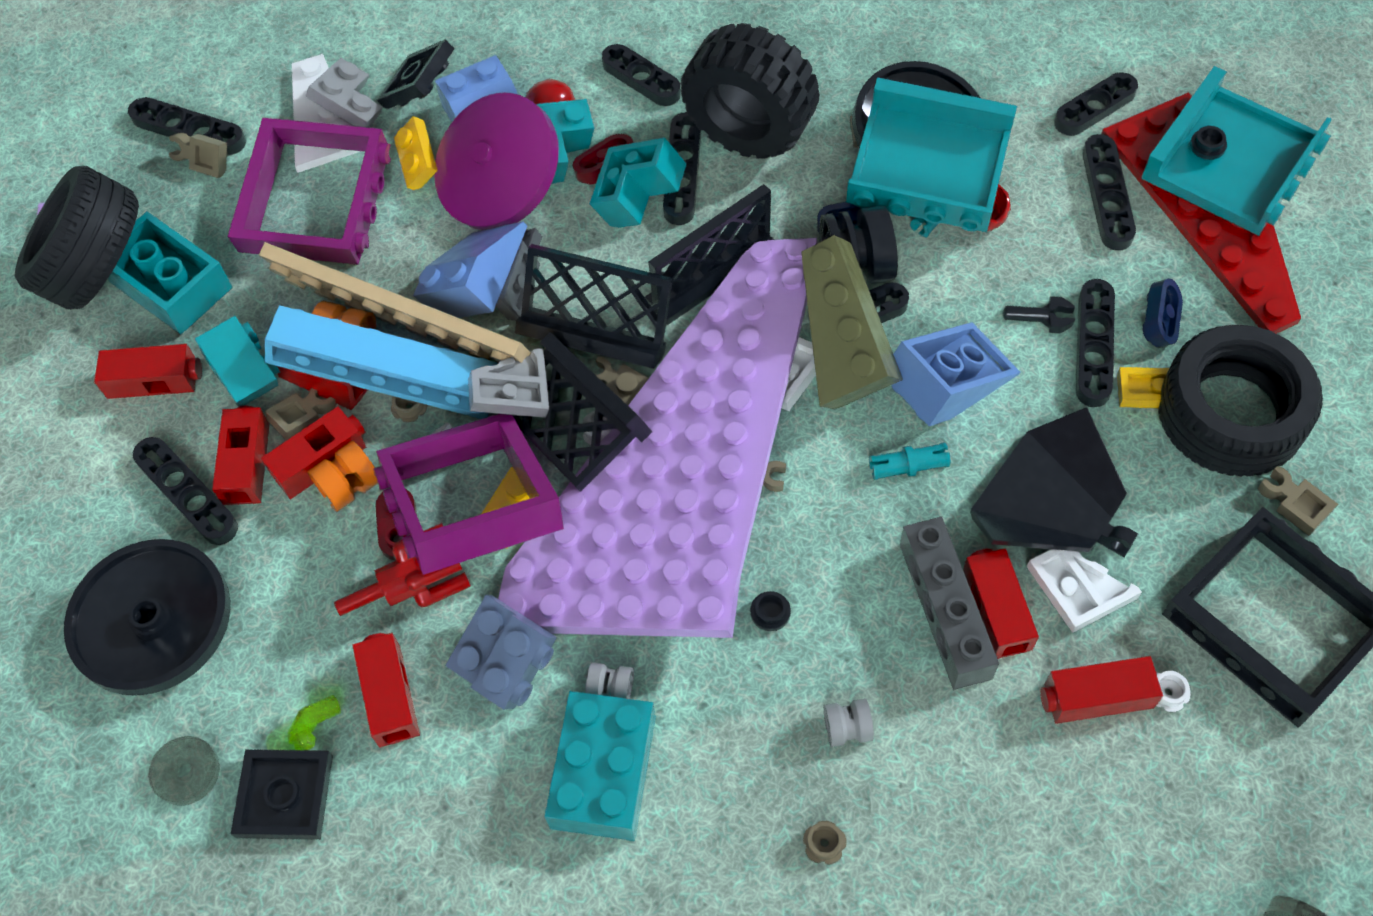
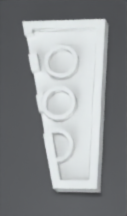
(306, 110)

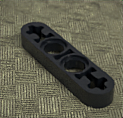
(189, 122)
(688, 192)
(1112, 192)
(1091, 342)
(185, 490)

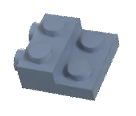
(501, 653)

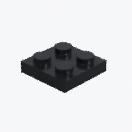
(416, 75)
(282, 794)

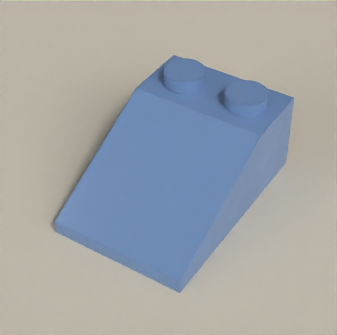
(471, 84)
(471, 273)
(949, 372)

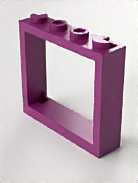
(261, 172)
(482, 532)

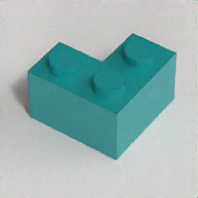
(573, 129)
(631, 176)
(236, 360)

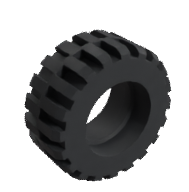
(750, 90)

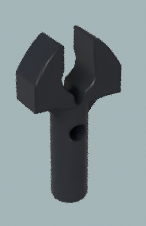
(1045, 315)

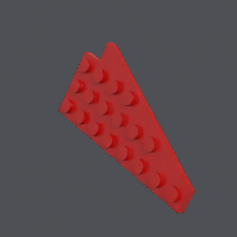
(1243, 261)

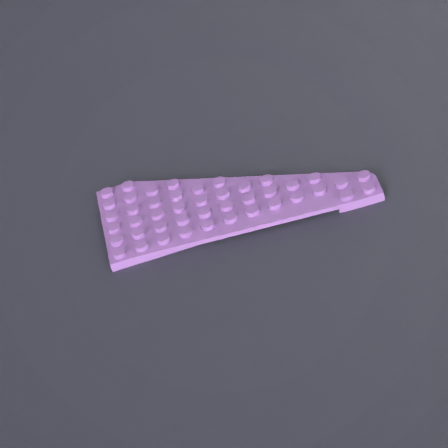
(671, 517)

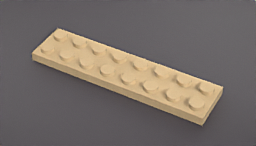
(392, 307)

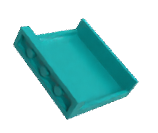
(932, 155)
(1255, 171)

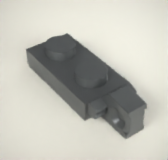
(512, 293)

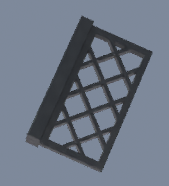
(707, 271)
(595, 335)
(596, 395)

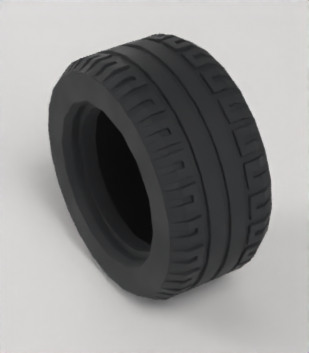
(77, 238)
(1261, 359)

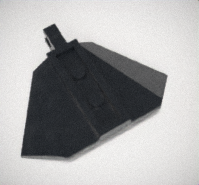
(1056, 492)

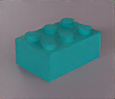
(168, 274)
(601, 766)

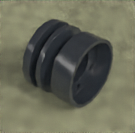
(871, 240)

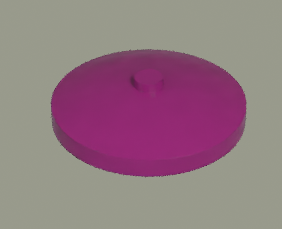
(496, 161)

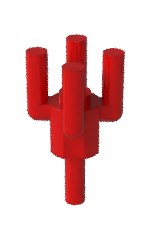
(405, 580)

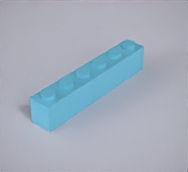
(372, 360)

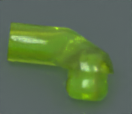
(307, 719)

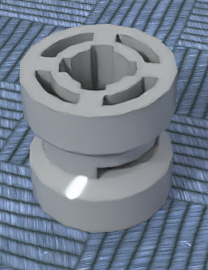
(609, 681)
(848, 722)

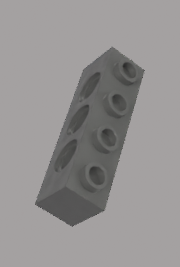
(948, 603)

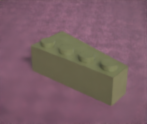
(845, 328)

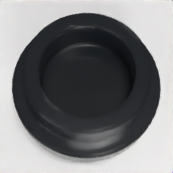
(1208, 143)
(770, 611)

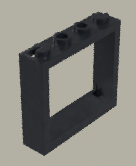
(1239, 656)

